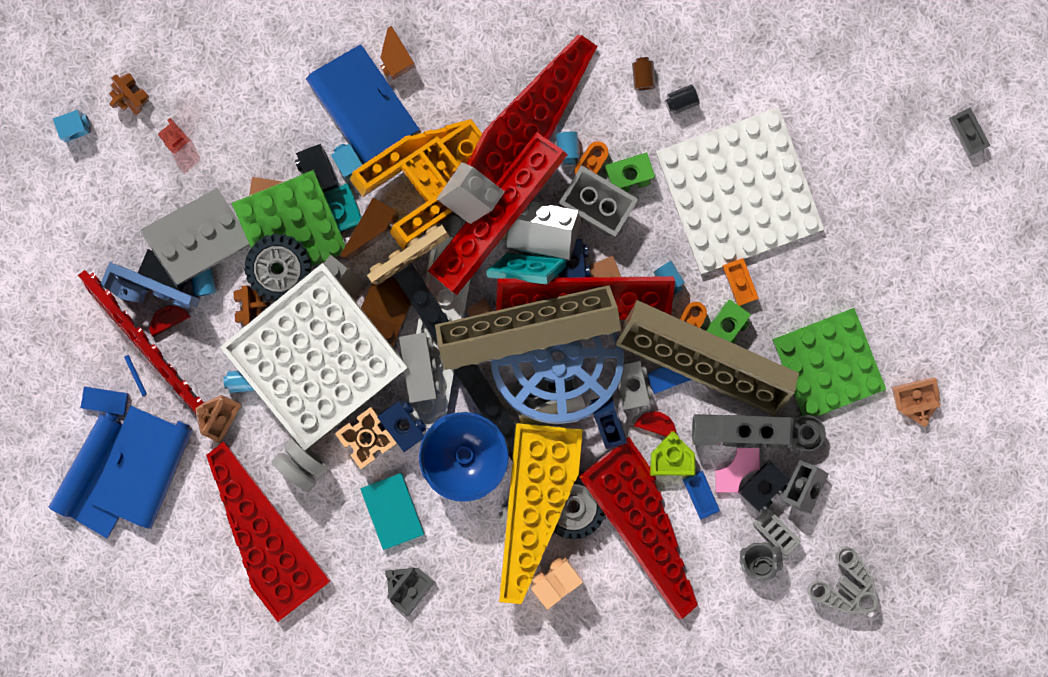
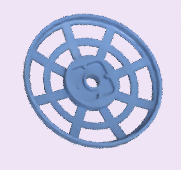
(558, 373)

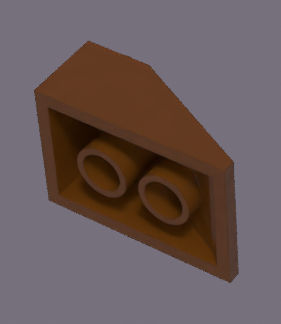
(372, 227)
(387, 308)

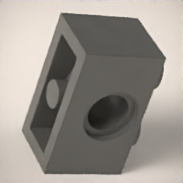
(805, 486)

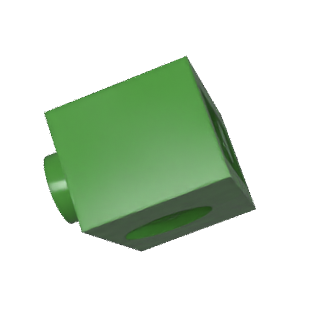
(639, 164)
(732, 313)

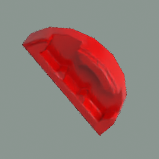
(167, 318)
(656, 422)

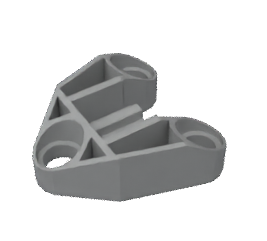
(858, 571)

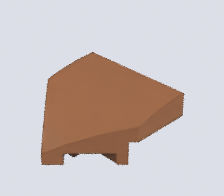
(917, 399)
(216, 417)

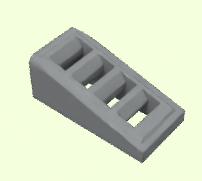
(790, 546)

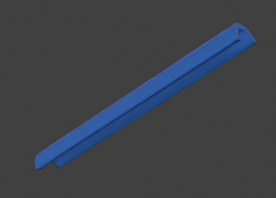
(135, 375)

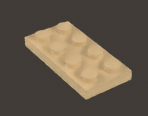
(415, 250)

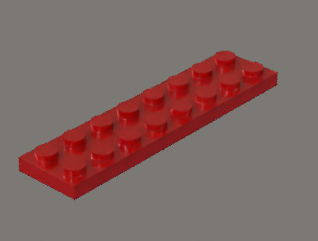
(478, 239)
(652, 291)

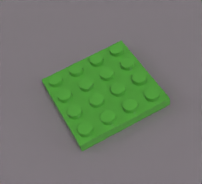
(293, 209)
(831, 363)

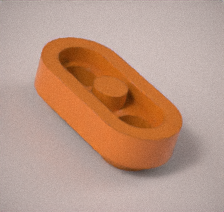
(591, 162)
(695, 321)

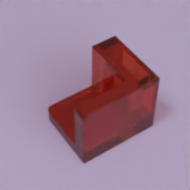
(173, 136)

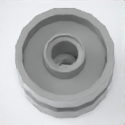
(299, 465)

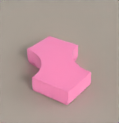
(744, 462)

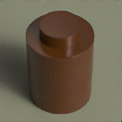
(643, 74)

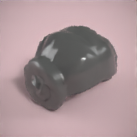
(761, 561)

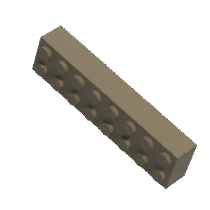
(527, 327)
(707, 358)

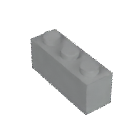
(420, 368)

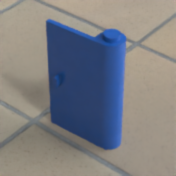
(352, 98)
(149, 462)
(83, 476)

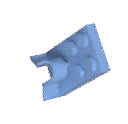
(121, 279)

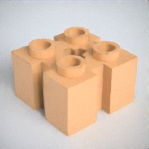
(353, 435)
(555, 582)

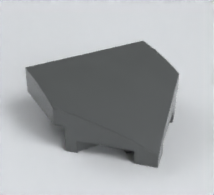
(407, 588)

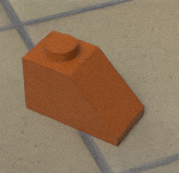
(395, 56)

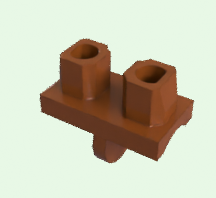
(123, 94)
(251, 302)

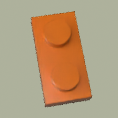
(740, 282)

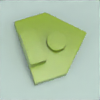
(672, 458)

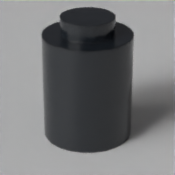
(682, 99)

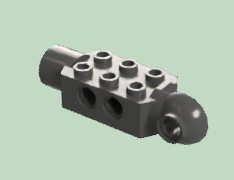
(787, 431)

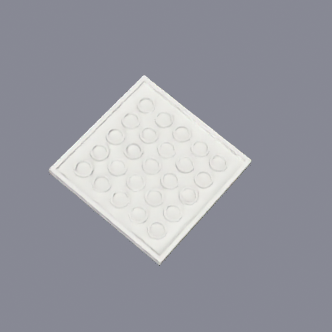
(739, 190)
(314, 356)

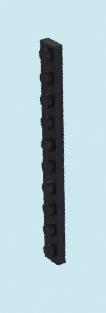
(469, 375)

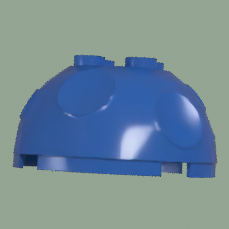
(463, 456)

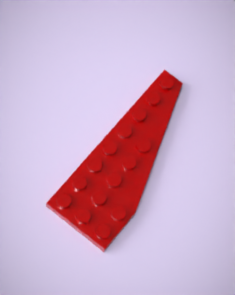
(532, 111)
(138, 337)
(634, 507)
(273, 555)

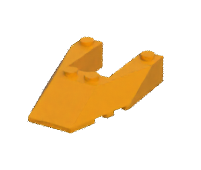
(429, 164)

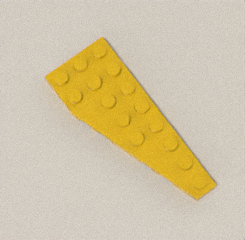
(540, 483)

